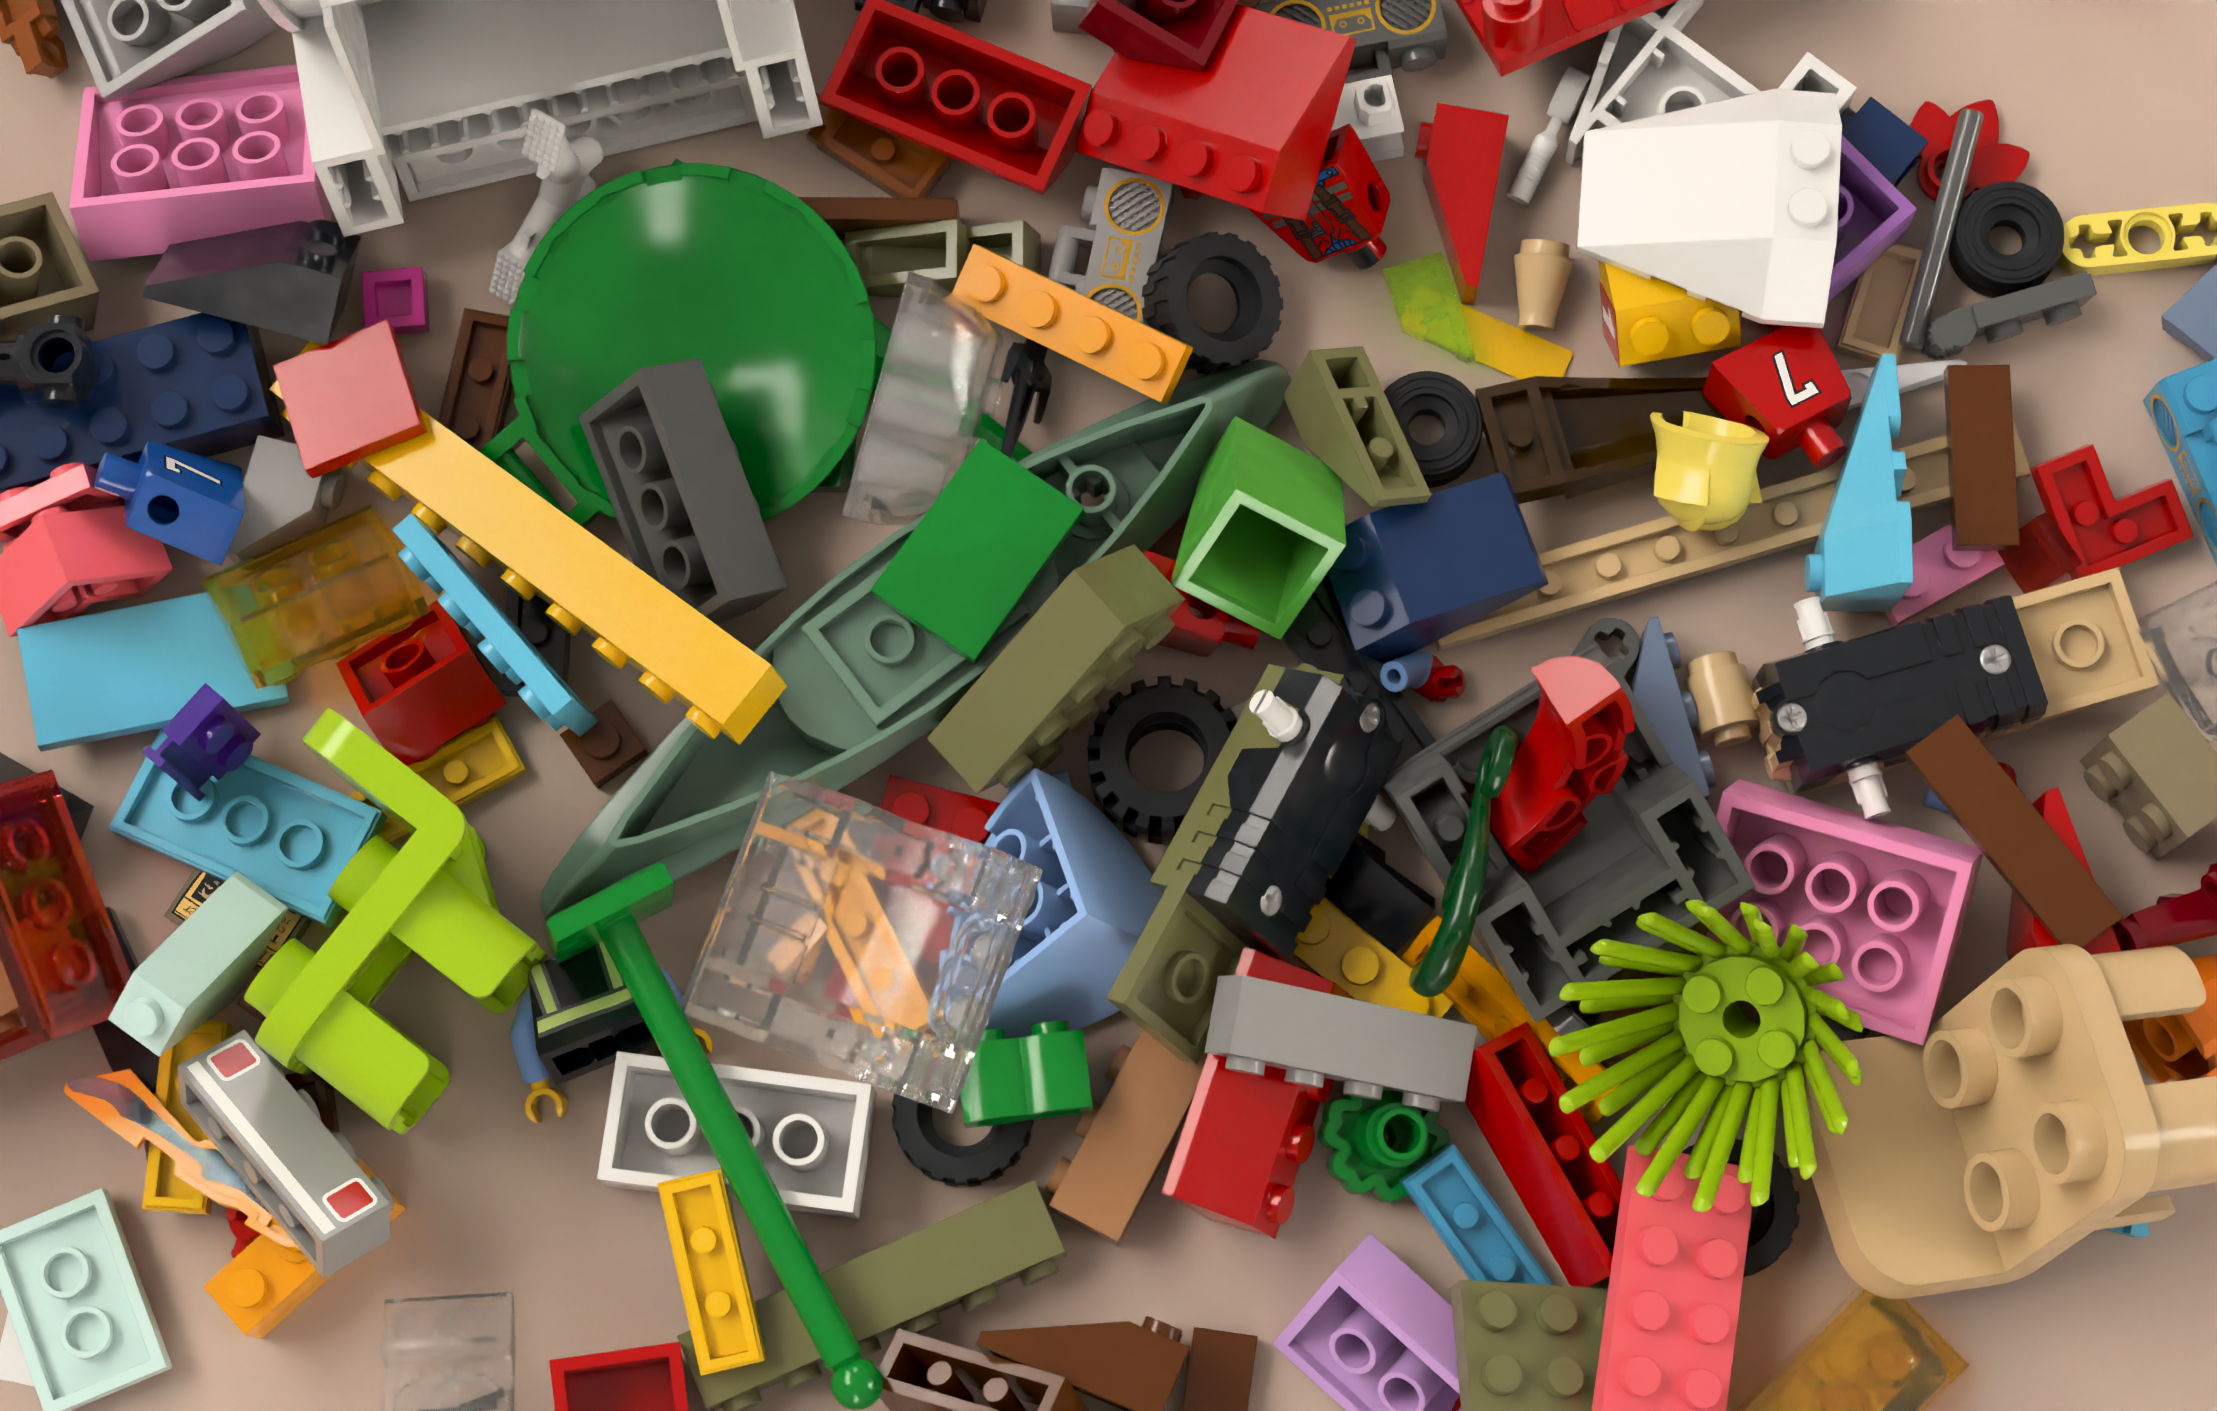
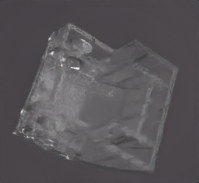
(861, 941)

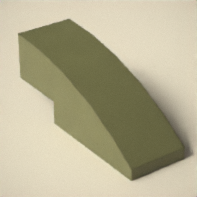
(935, 251)

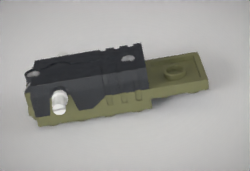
(1257, 846)

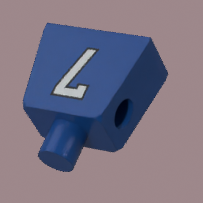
(178, 498)

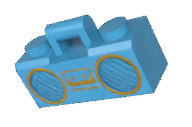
(2186, 422)

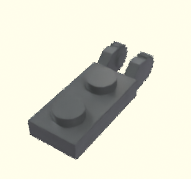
(2004, 315)

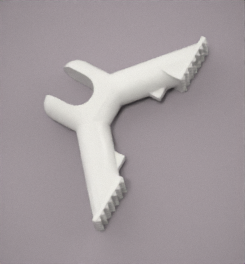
(564, 182)

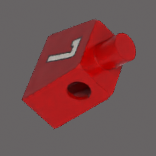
(1787, 390)

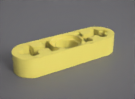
(2097, 229)

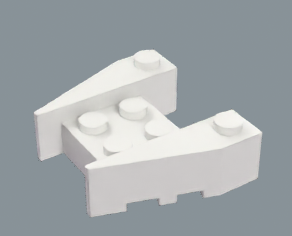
(1658, 70)

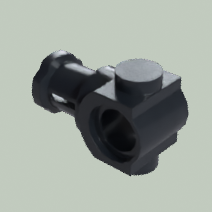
(31, 359)

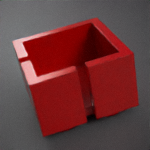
(621, 1380)

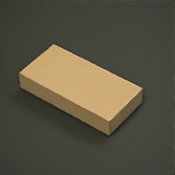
(1879, 306)

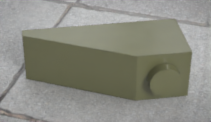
(1353, 427)

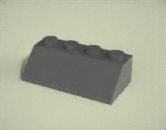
(683, 491)

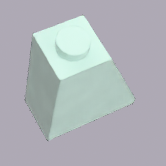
(199, 965)

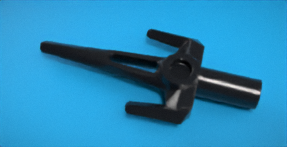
(1029, 375)

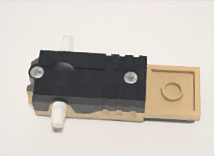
(1999, 665)

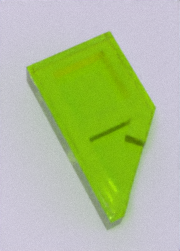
(1428, 305)

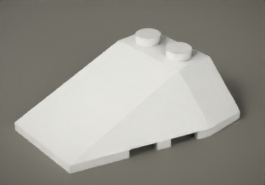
(1722, 201)

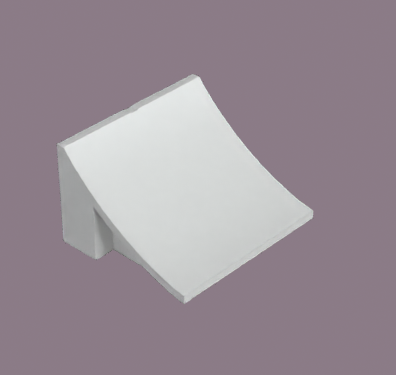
(454, 82)

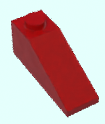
(1461, 180)

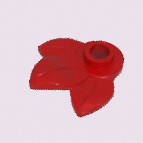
(1990, 162)

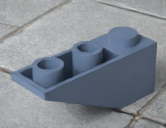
(1667, 708)

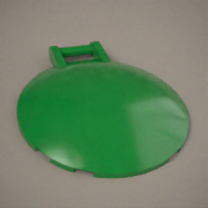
(679, 272)

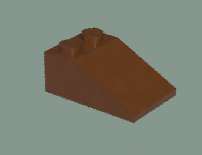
(1108, 1361)

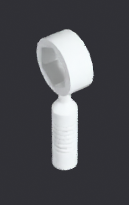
(1562, 110)

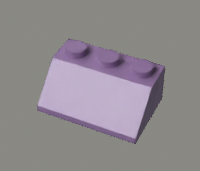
(1376, 1336)

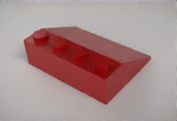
(1237, 128)

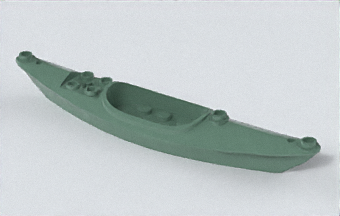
(875, 681)

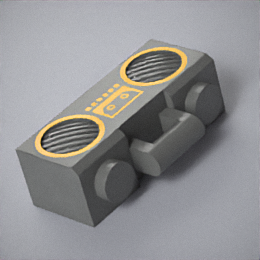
(1387, 31)

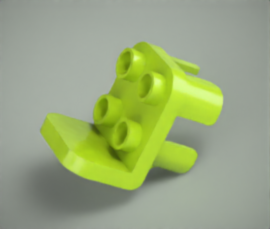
(400, 903)

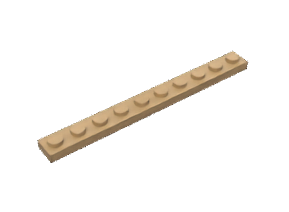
(1667, 553)

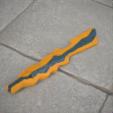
(136, 1115)

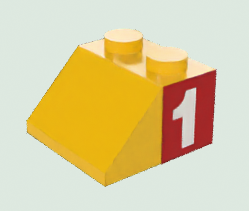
(1659, 321)

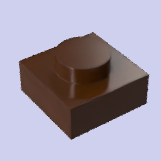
(607, 746)

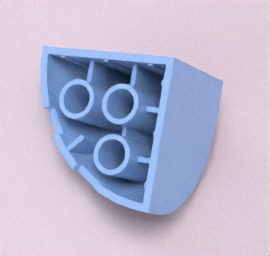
(1083, 911)

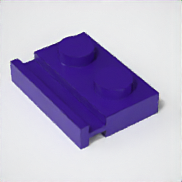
(203, 742)

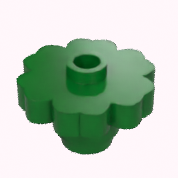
(1359, 1152)

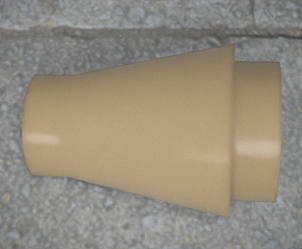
(1541, 280)

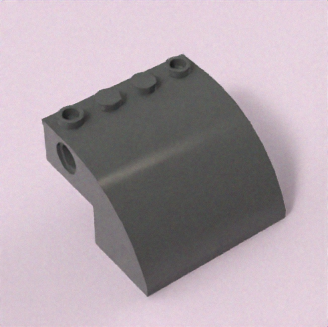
(1638, 854)

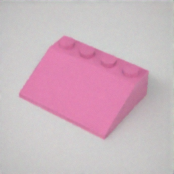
(193, 162)
(1863, 890)

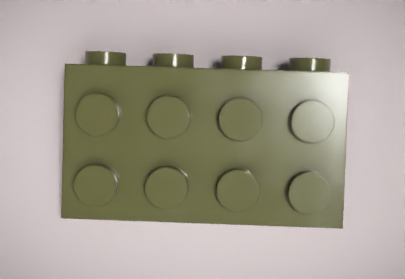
(1527, 1345)

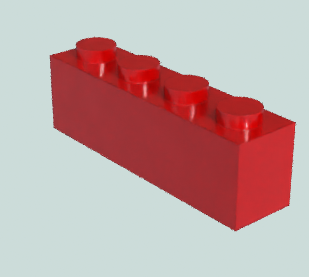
(1546, 1153)

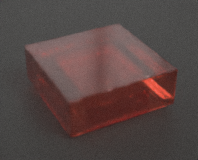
(2041, 556)

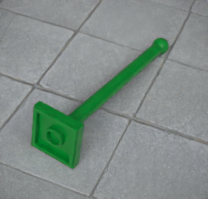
(614, 919)

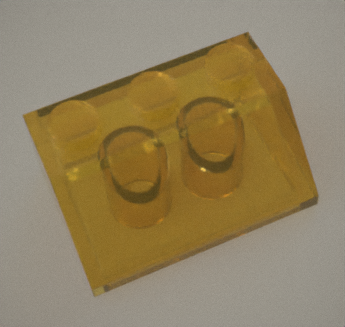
(315, 597)

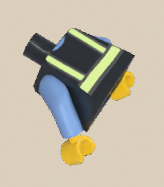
(577, 1023)

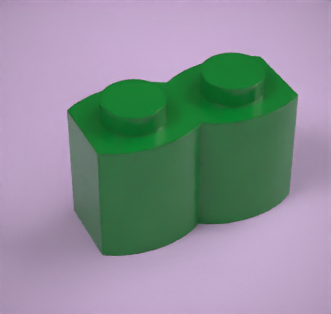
(1027, 1076)

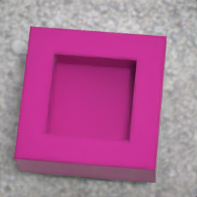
(398, 297)

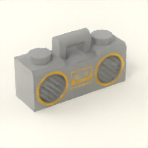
(1125, 236)

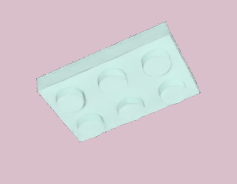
(78, 1303)

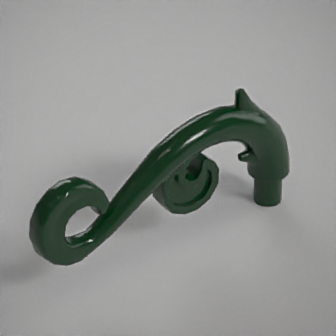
(1468, 872)

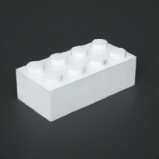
(803, 1127)

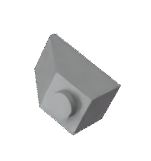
(281, 499)

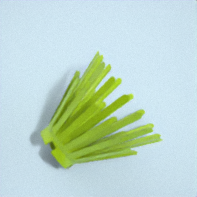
(1712, 1049)

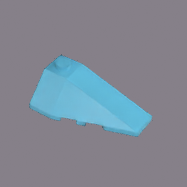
(1867, 534)

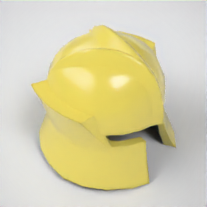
(1706, 469)

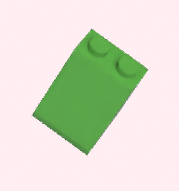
(1260, 529)

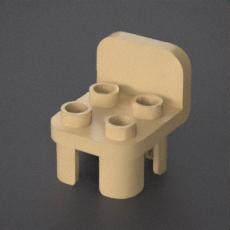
(2012, 1125)

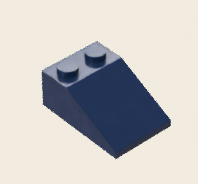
(1433, 567)

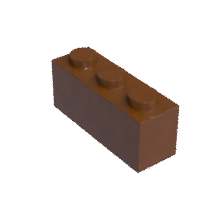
(947, 1377)

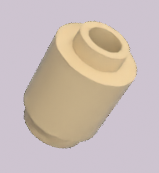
(1722, 698)

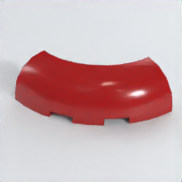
(1563, 760)

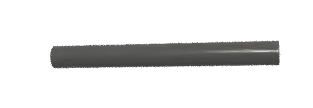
(1941, 228)

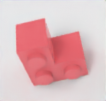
(75, 561)

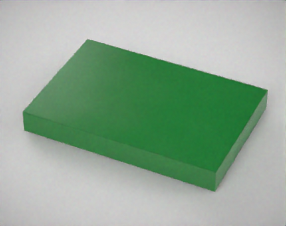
(977, 551)

